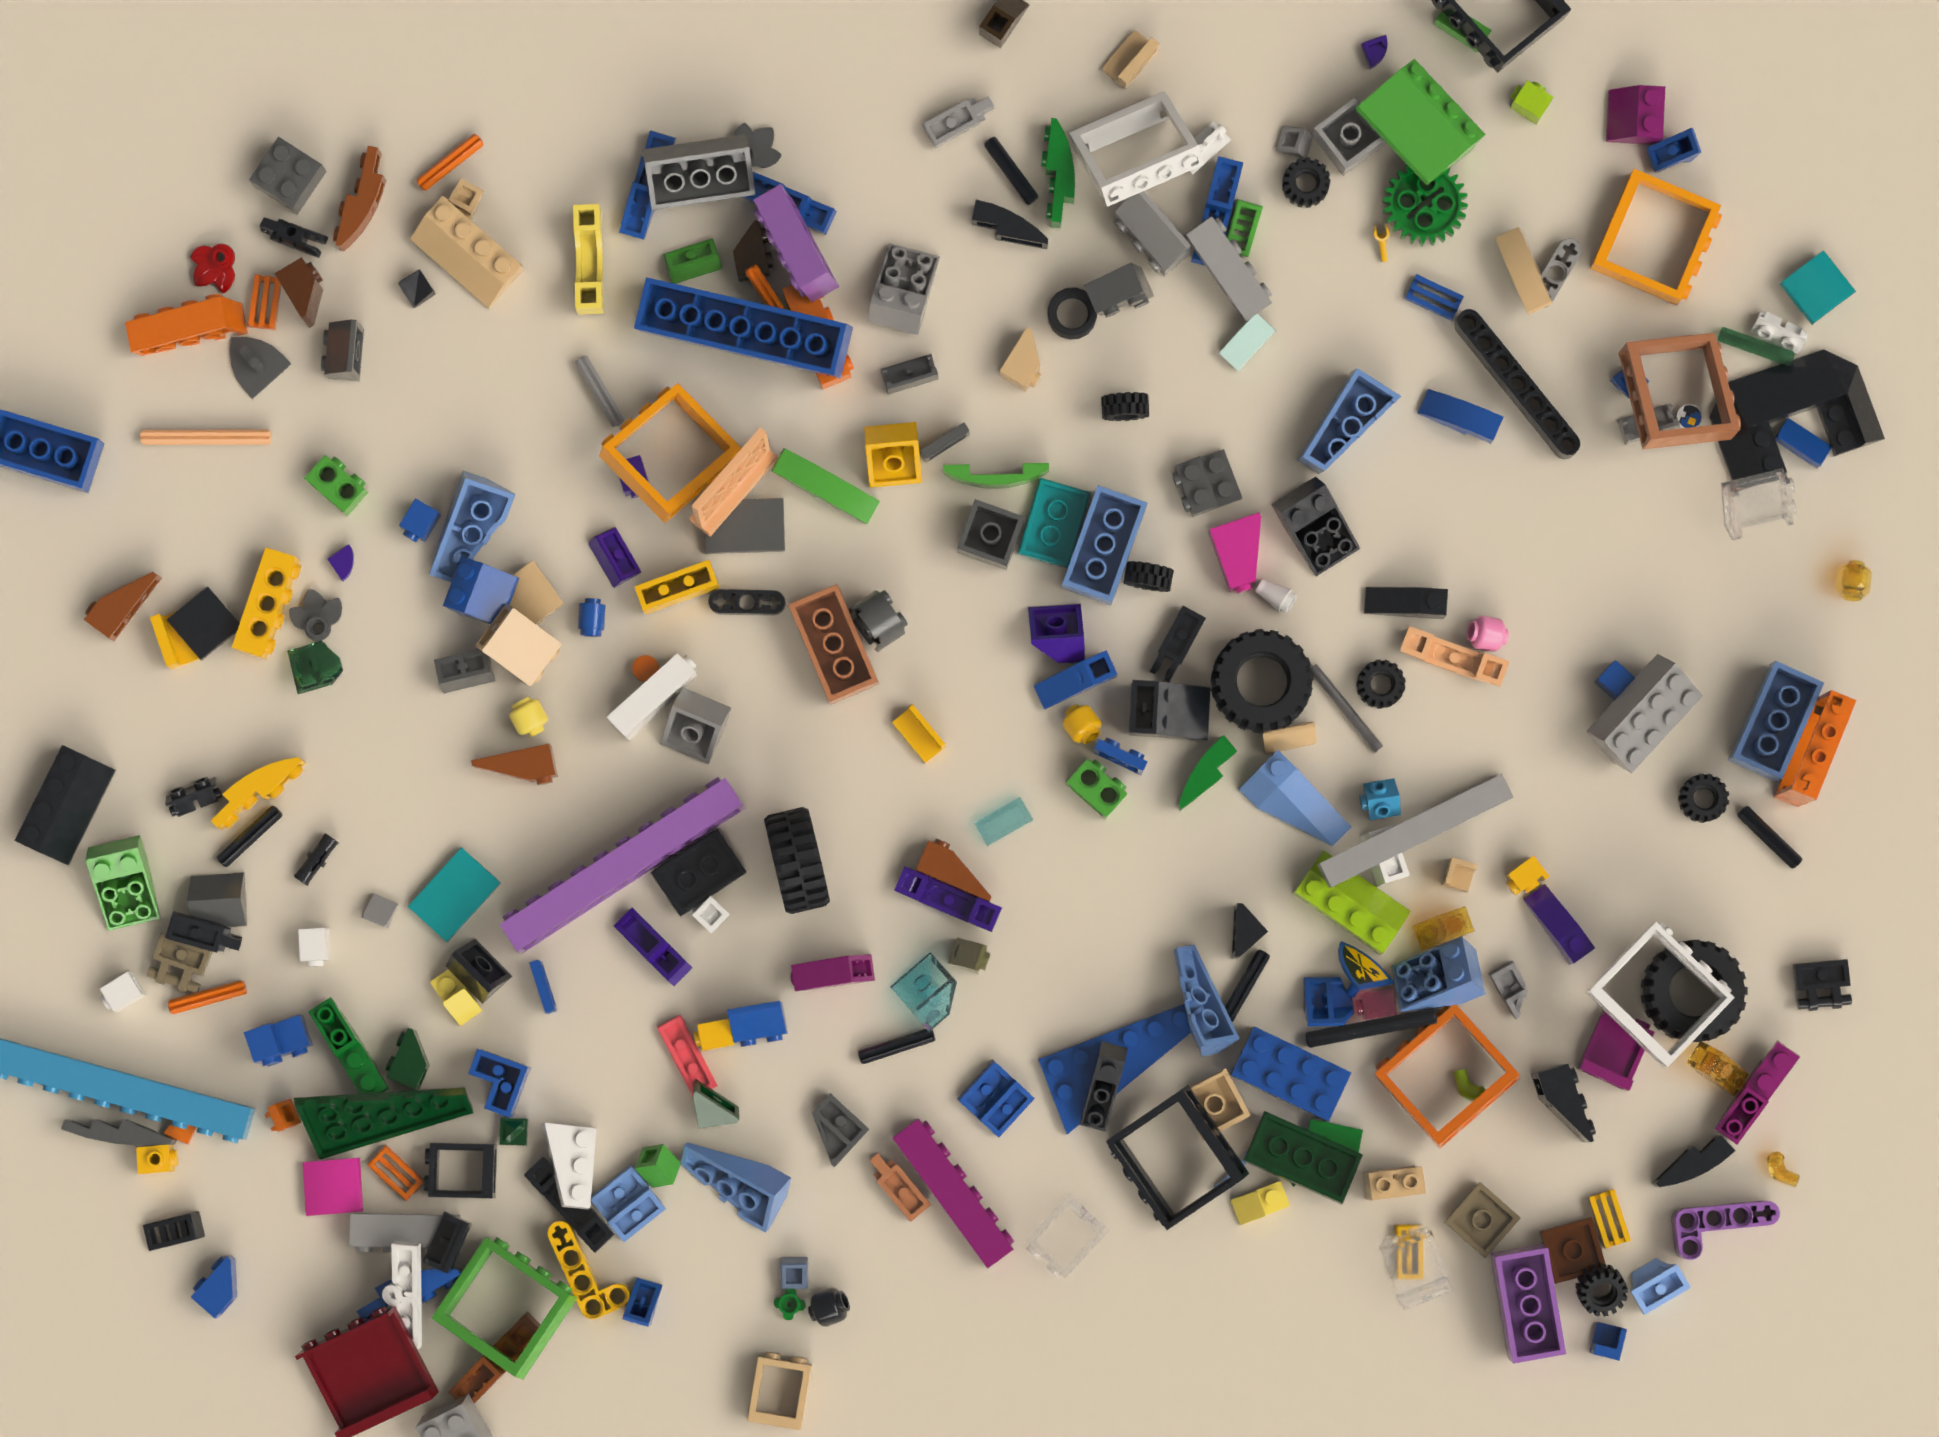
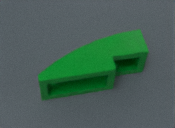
(1206, 771)

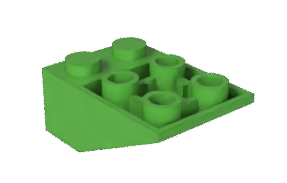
(123, 882)

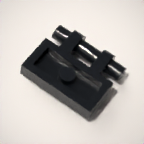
(1820, 976)

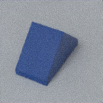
(642, 1302)

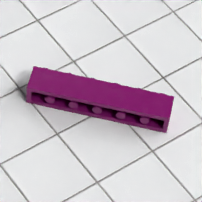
(953, 1193)

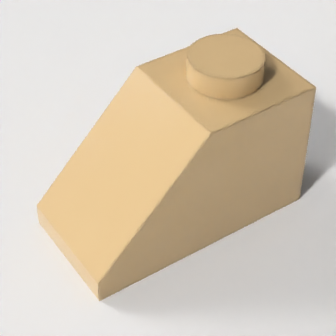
(1022, 363)

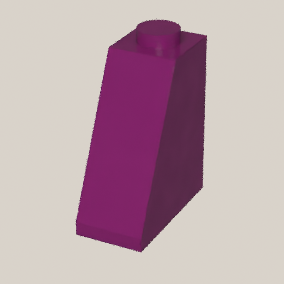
(832, 972)

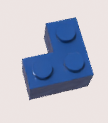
(277, 1040)
(507, 1080)

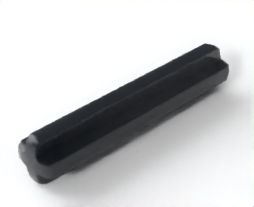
(1011, 170)
(249, 836)
(1769, 837)
(1246, 983)
(896, 1046)

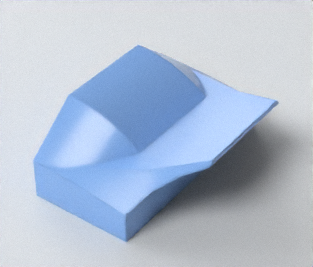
(1657, 1284)

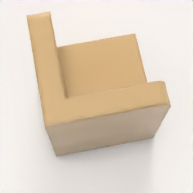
(1459, 874)

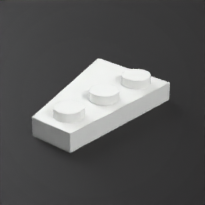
(573, 1162)

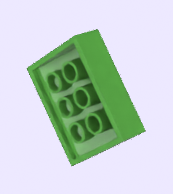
(1420, 122)

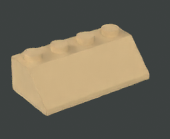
(466, 252)

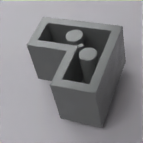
(1119, 288)

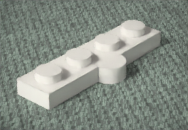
(406, 1287)

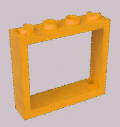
(1639, 281)
(638, 484)

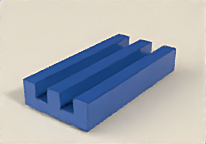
(1438, 288)
(543, 987)

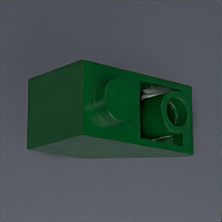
(410, 1062)

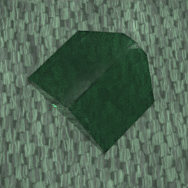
(314, 666)

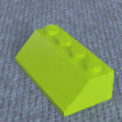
(1354, 906)

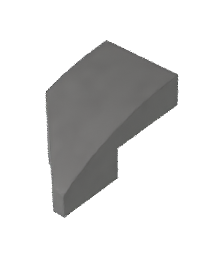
(1510, 986)

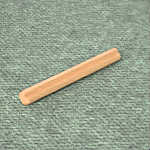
(206, 437)

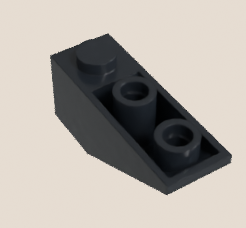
(1103, 1086)

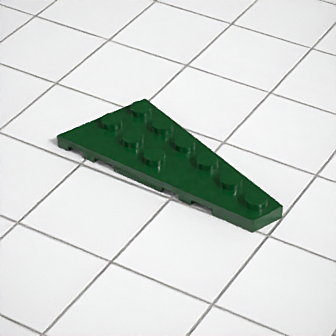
(358, 1120)

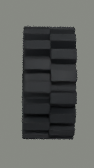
(1306, 198)
(1125, 406)
(1148, 576)
(1385, 668)
(1687, 798)
(1596, 1277)

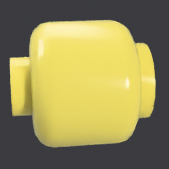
(528, 716)

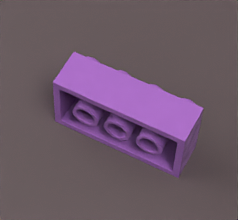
(794, 244)
(1528, 1303)

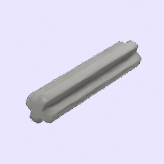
(599, 391)

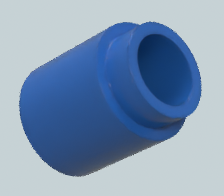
(591, 617)

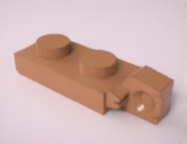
(899, 1187)

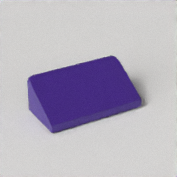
(614, 557)

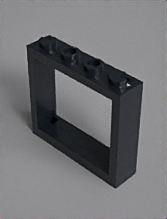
(1475, 37)
(1212, 1135)

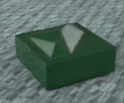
(513, 1131)

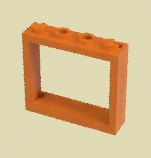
(1815, 750)
(1475, 1108)

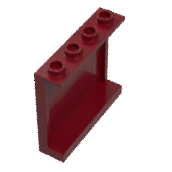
(369, 1371)

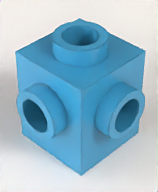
(1380, 799)

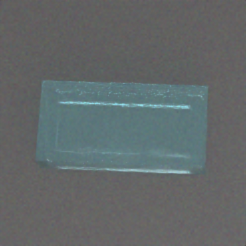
(1003, 821)

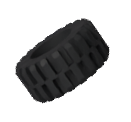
(1269, 645)
(797, 860)
(1657, 991)

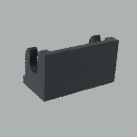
(447, 1242)

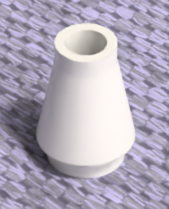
(1276, 595)

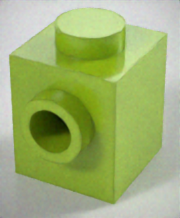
(1531, 101)

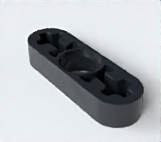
(739, 594)

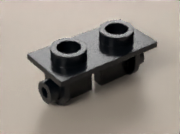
(183, 799)

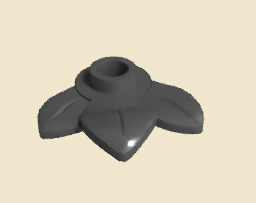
(760, 145)
(314, 612)

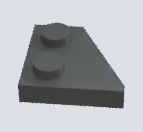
(837, 1128)

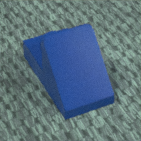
(1674, 150)

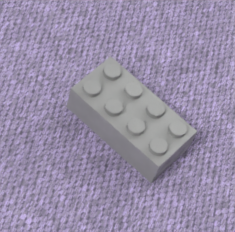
(1644, 713)

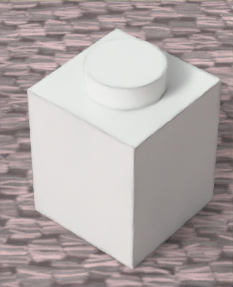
(314, 946)
(121, 992)

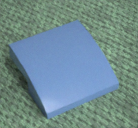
(627, 1203)

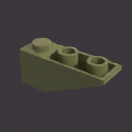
(969, 955)

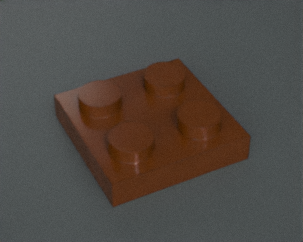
(1572, 1249)

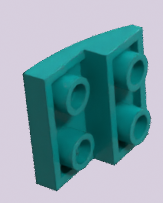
(1817, 287)

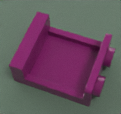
(1613, 1053)

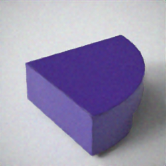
(1375, 50)
(343, 562)

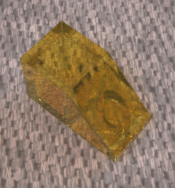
(1443, 928)
(1717, 1068)

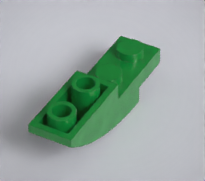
(1058, 163)
(348, 1048)

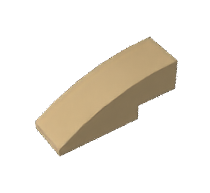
(1523, 270)

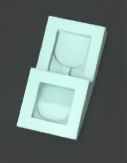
(1247, 341)

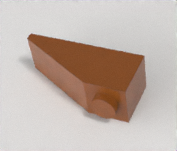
(117, 608)
(527, 764)
(946, 867)

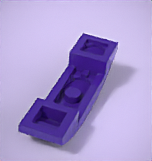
(948, 899)

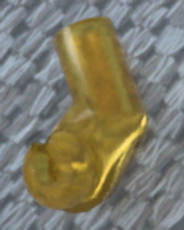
(1778, 1170)

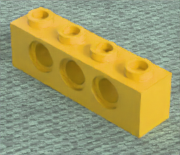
(271, 563)

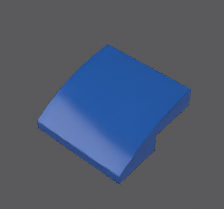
(995, 1098)

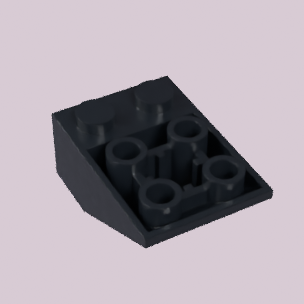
(1316, 525)
(1169, 710)
(1559, 1094)

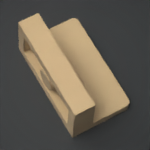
(1130, 58)

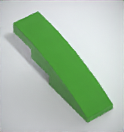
(825, 486)

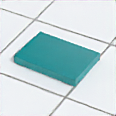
(1054, 523)
(454, 894)

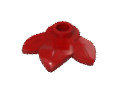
(211, 269)

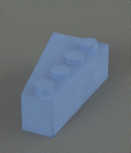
(1347, 418)

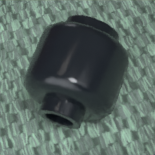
(829, 1307)

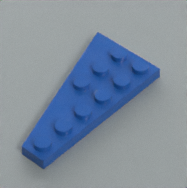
(1072, 1069)

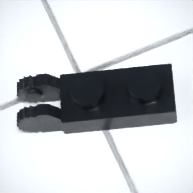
(1179, 640)

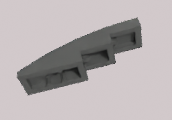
(128, 1133)

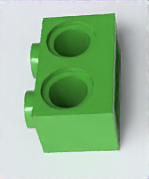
(333, 489)
(1092, 793)

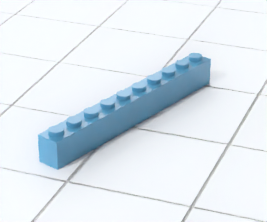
(125, 1090)

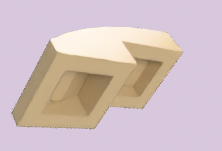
(466, 197)

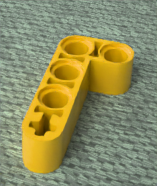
(584, 1268)

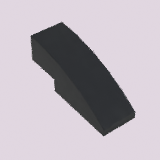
(1009, 225)
(1695, 1163)

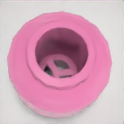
(1487, 633)

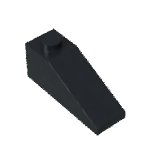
(1406, 602)

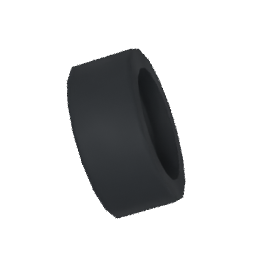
(1057, 327)

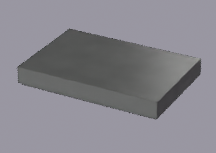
(750, 528)

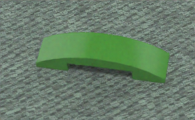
(1030, 471)

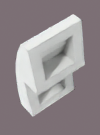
(709, 914)

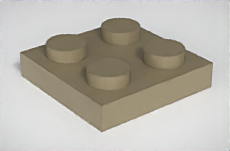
(1482, 1220)

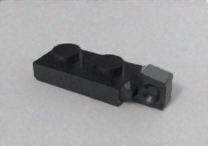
(201, 933)

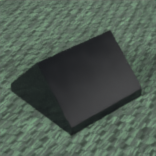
(1246, 930)
(478, 970)

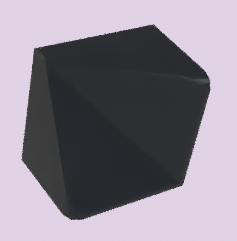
(416, 288)

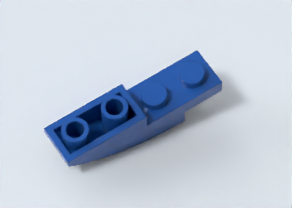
(430, 1281)

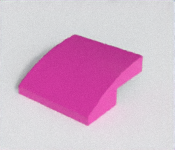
(332, 1186)

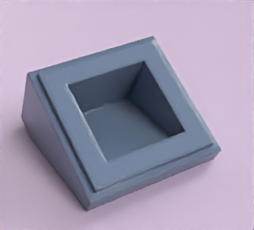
(794, 1272)

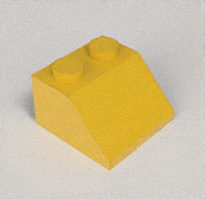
(892, 454)

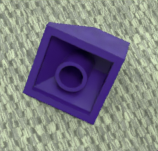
(1058, 632)

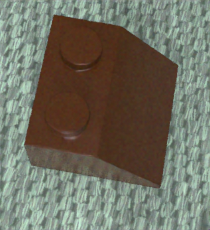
(303, 288)

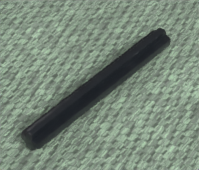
(1371, 1027)

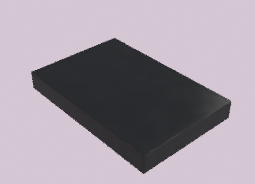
(698, 872)

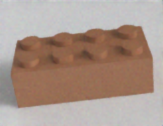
(833, 644)

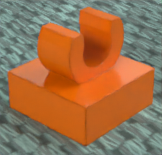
(283, 1115)

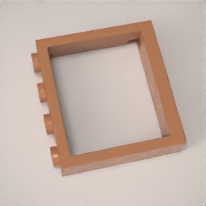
(1641, 399)

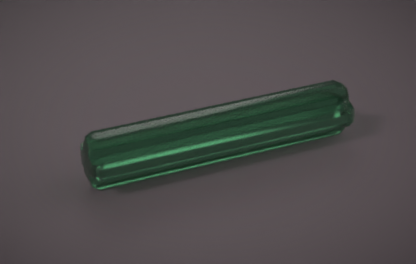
(1756, 346)

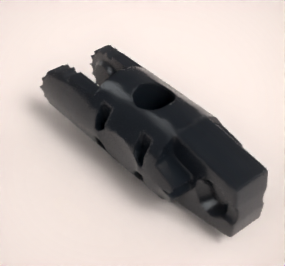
(282, 231)

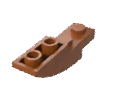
(358, 210)

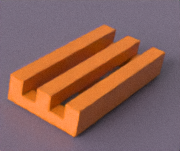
(255, 298)
(412, 1187)

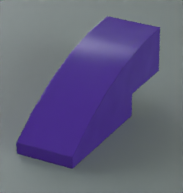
(653, 946)

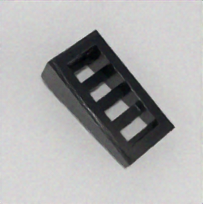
(190, 1226)

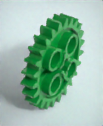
(1441, 220)

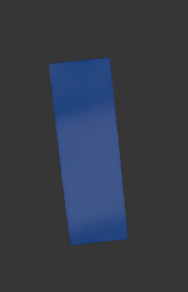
(1460, 415)

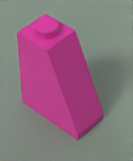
(1237, 551)

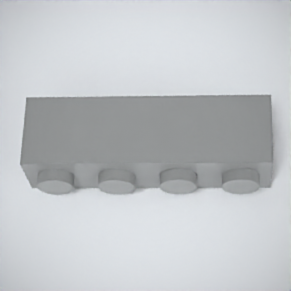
(1228, 268)
(384, 1229)

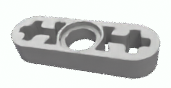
(1559, 253)

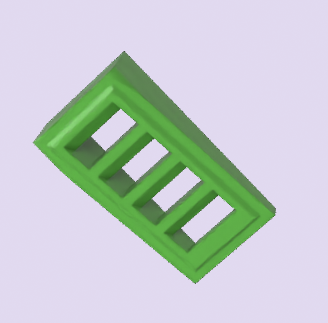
(1240, 204)

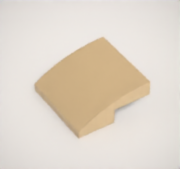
(534, 594)

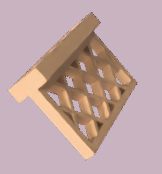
(733, 483)

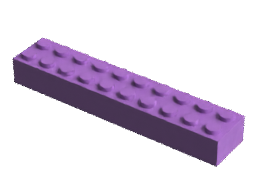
(622, 865)

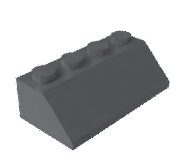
(699, 172)

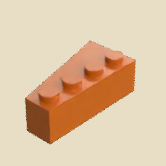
(185, 325)

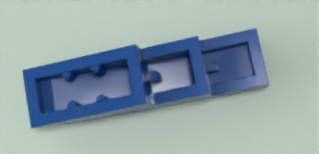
(1221, 193)
(638, 207)
(815, 214)

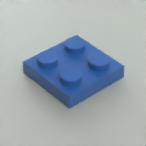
(1130, 760)

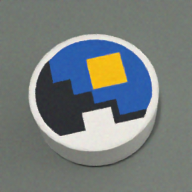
(1689, 416)

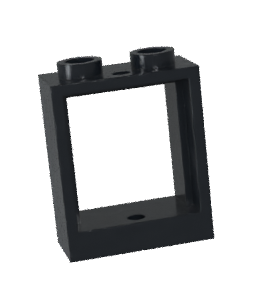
(431, 1181)

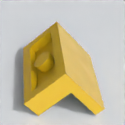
(173, 647)
(919, 734)

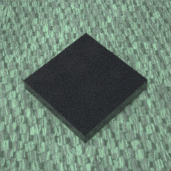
(204, 623)

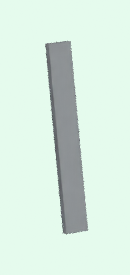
(1415, 831)

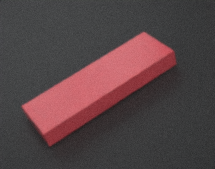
(686, 1053)

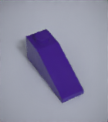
(1559, 924)

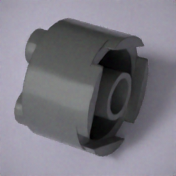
(878, 620)

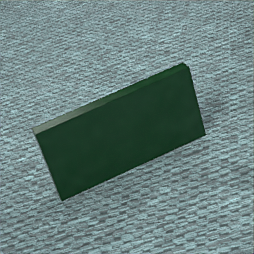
(1303, 1157)

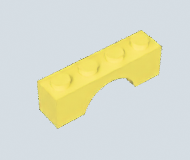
(589, 259)

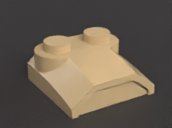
(1221, 1100)

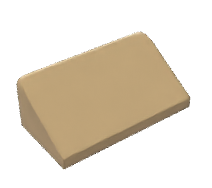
(1289, 737)

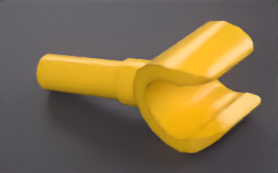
(1382, 242)

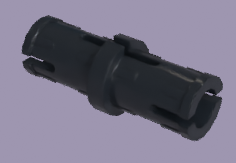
(316, 859)

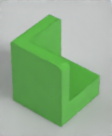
(657, 1165)

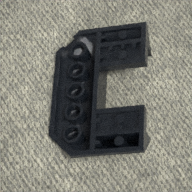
(1784, 391)

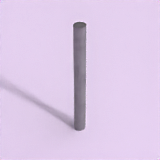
(1346, 709)

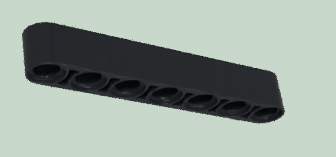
(1514, 371)

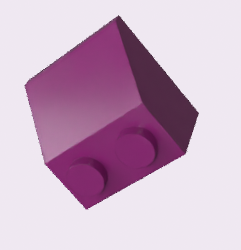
(1636, 114)

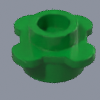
(797, 1304)

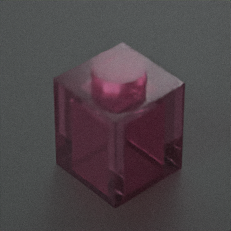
(1376, 1004)

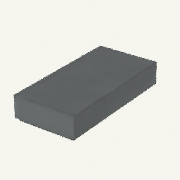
(944, 442)

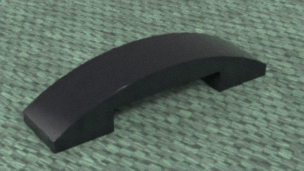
(585, 1222)

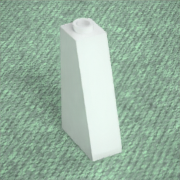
(652, 696)

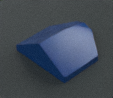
(1326, 1002)

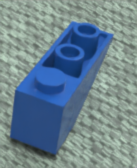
(1076, 680)

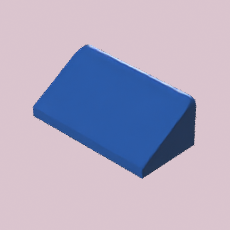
(1803, 443)

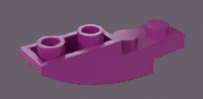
(1756, 1092)

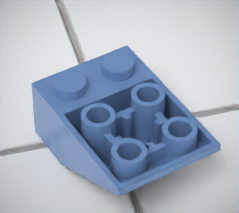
(1439, 977)

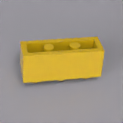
(677, 587)

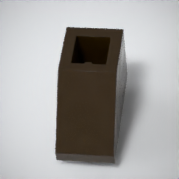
(1002, 20)
(752, 251)

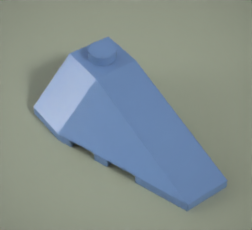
(472, 518)
(1289, 796)
(1204, 1009)
(747, 1184)

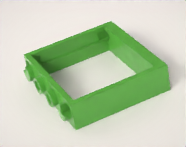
(543, 1334)

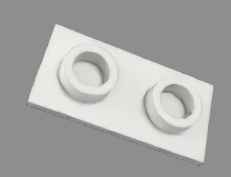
(1210, 142)
(1789, 337)

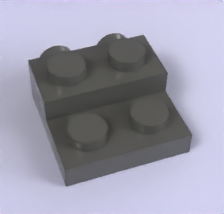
(1206, 483)

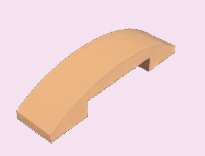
(1454, 657)

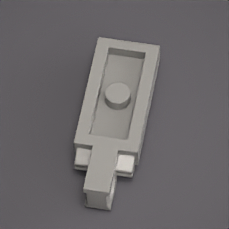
(956, 120)

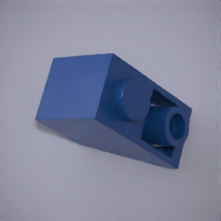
(219, 1289)

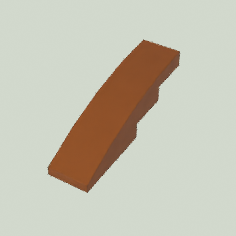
(485, 1371)

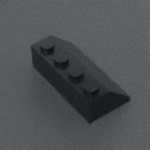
(65, 805)

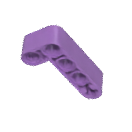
(1724, 1222)

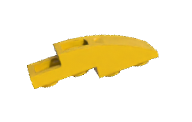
(266, 781)

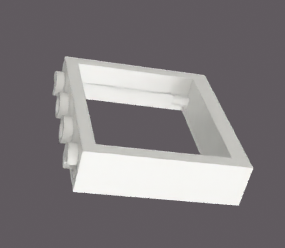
(1127, 123)
(1699, 969)

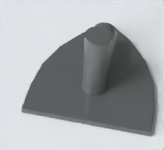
(255, 363)

